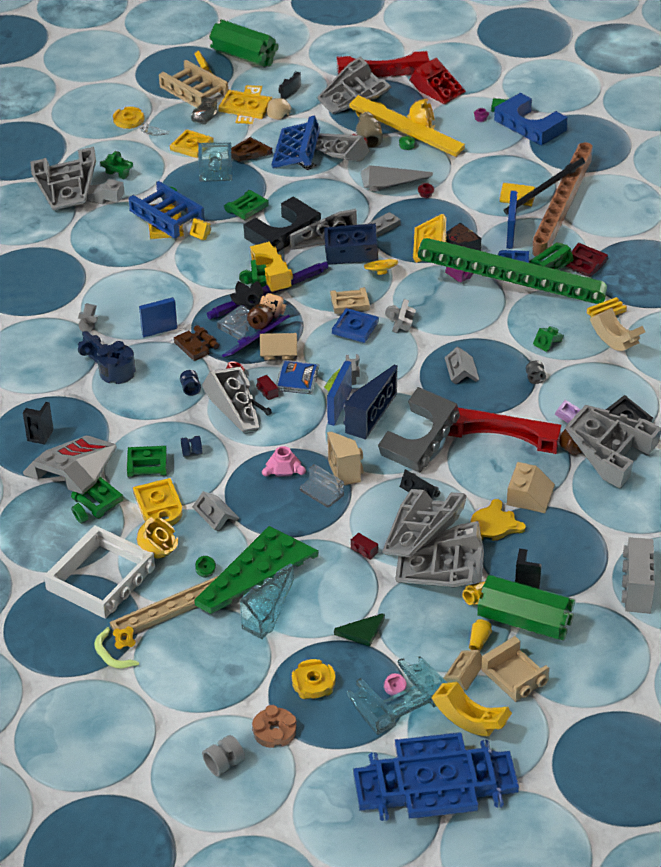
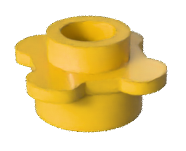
(119, 642)

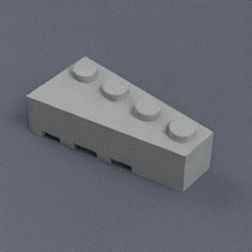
(639, 575)

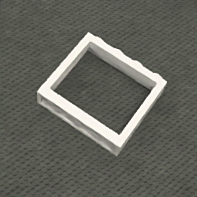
(80, 552)

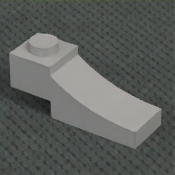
(111, 191)

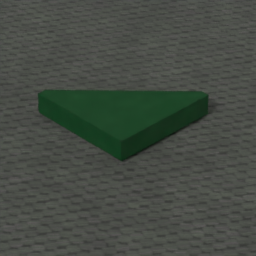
(361, 631)

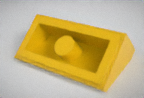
(521, 191)

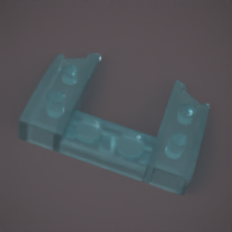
(382, 714)

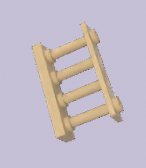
(185, 92)

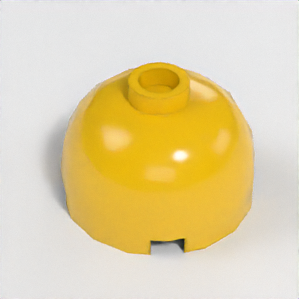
(422, 113)
(157, 537)

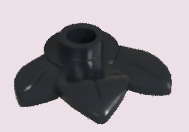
(245, 294)

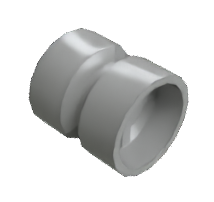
(225, 754)

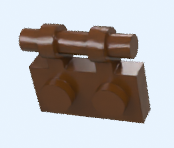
(191, 343)

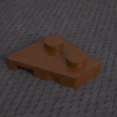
(250, 149)

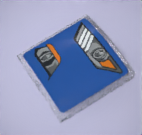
(297, 377)

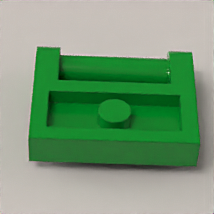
(247, 205)
(147, 456)
(102, 493)

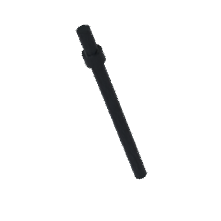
(569, 169)

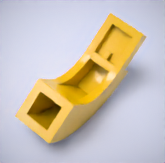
(466, 713)

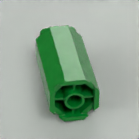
(243, 43)
(526, 607)

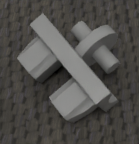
(402, 316)
(88, 317)

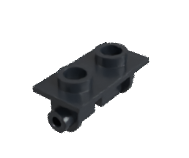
(411, 481)

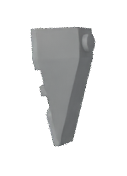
(343, 146)
(383, 177)
(231, 394)

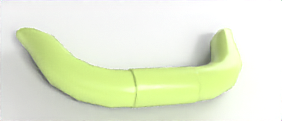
(107, 657)

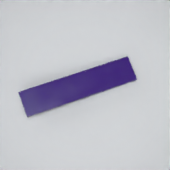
(246, 340)

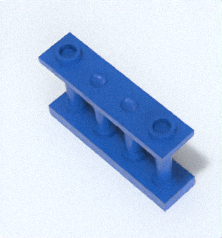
(163, 220)

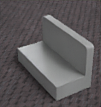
(460, 365)
(213, 510)

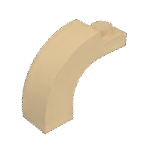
(613, 332)

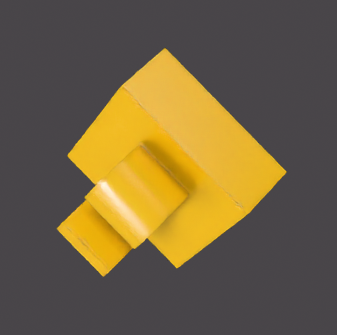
(200, 229)

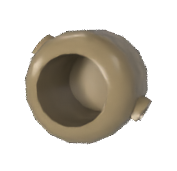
(369, 129)

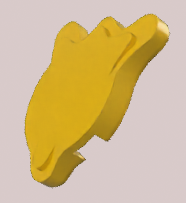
(497, 523)

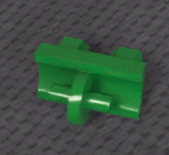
(114, 163)
(255, 275)

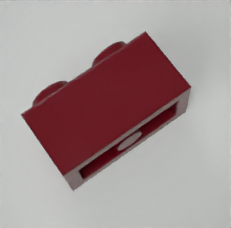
(267, 387)
(364, 546)

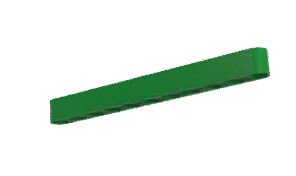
(512, 271)

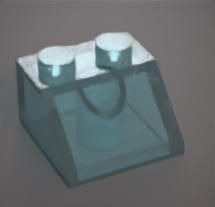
(215, 161)

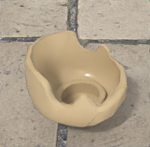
(278, 108)

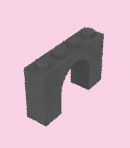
(417, 452)

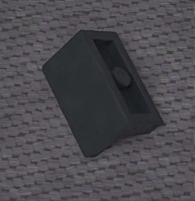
(38, 424)
(527, 572)

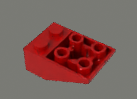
(436, 82)

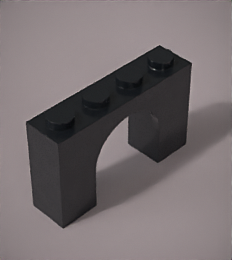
(293, 211)

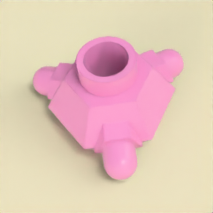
(283, 463)

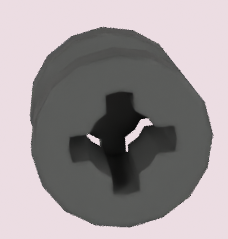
(535, 372)

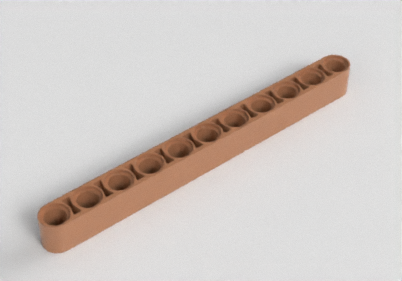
(561, 201)

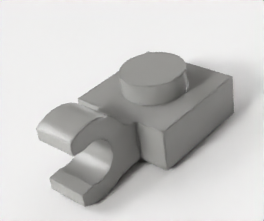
(355, 368)

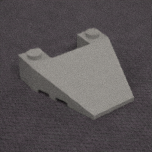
(608, 438)

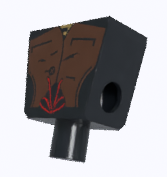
(464, 237)

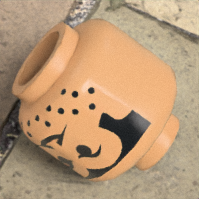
(275, 303)

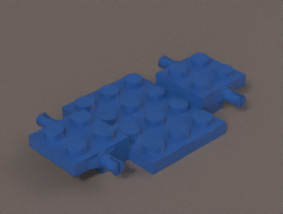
(434, 777)

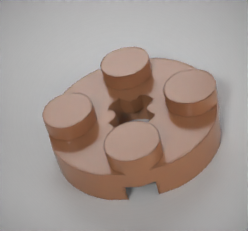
(274, 716)

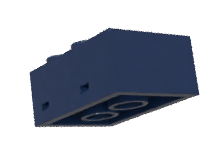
(351, 244)

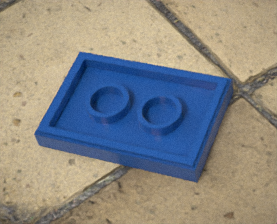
(511, 220)
(339, 392)

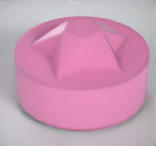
(394, 684)

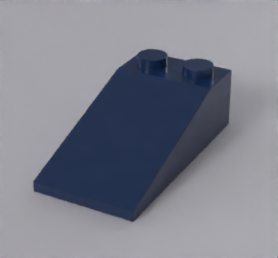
(369, 403)

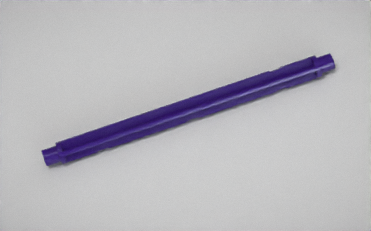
(297, 277)

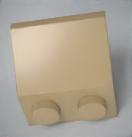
(278, 345)
(344, 458)
(529, 488)

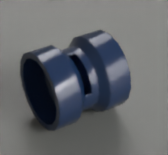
(190, 382)
(196, 446)

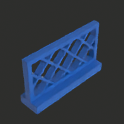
(307, 143)

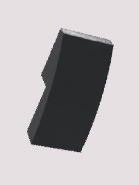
(290, 86)

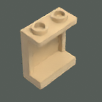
(514, 670)

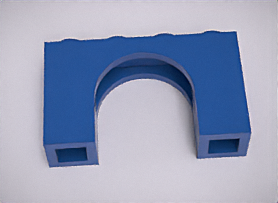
(539, 131)

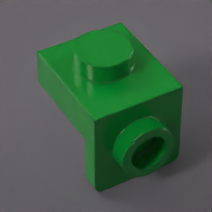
(546, 336)

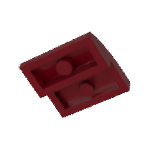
(587, 259)

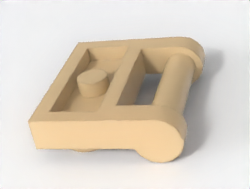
(352, 299)

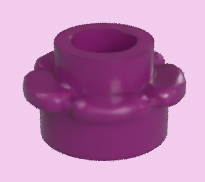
(481, 114)

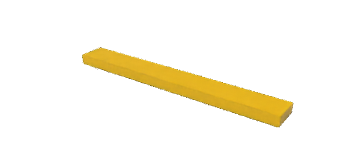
(407, 126)

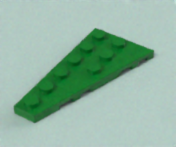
(259, 561)

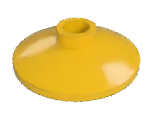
(381, 266)

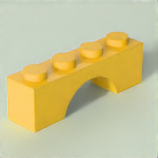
(276, 271)

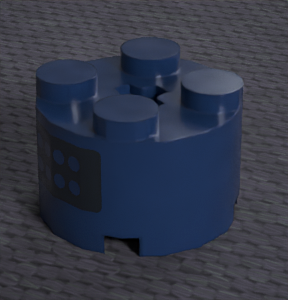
(116, 363)

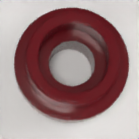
(425, 190)

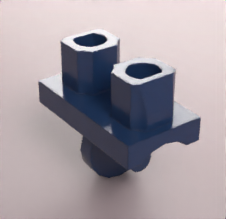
(90, 345)

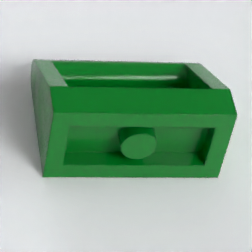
(556, 260)

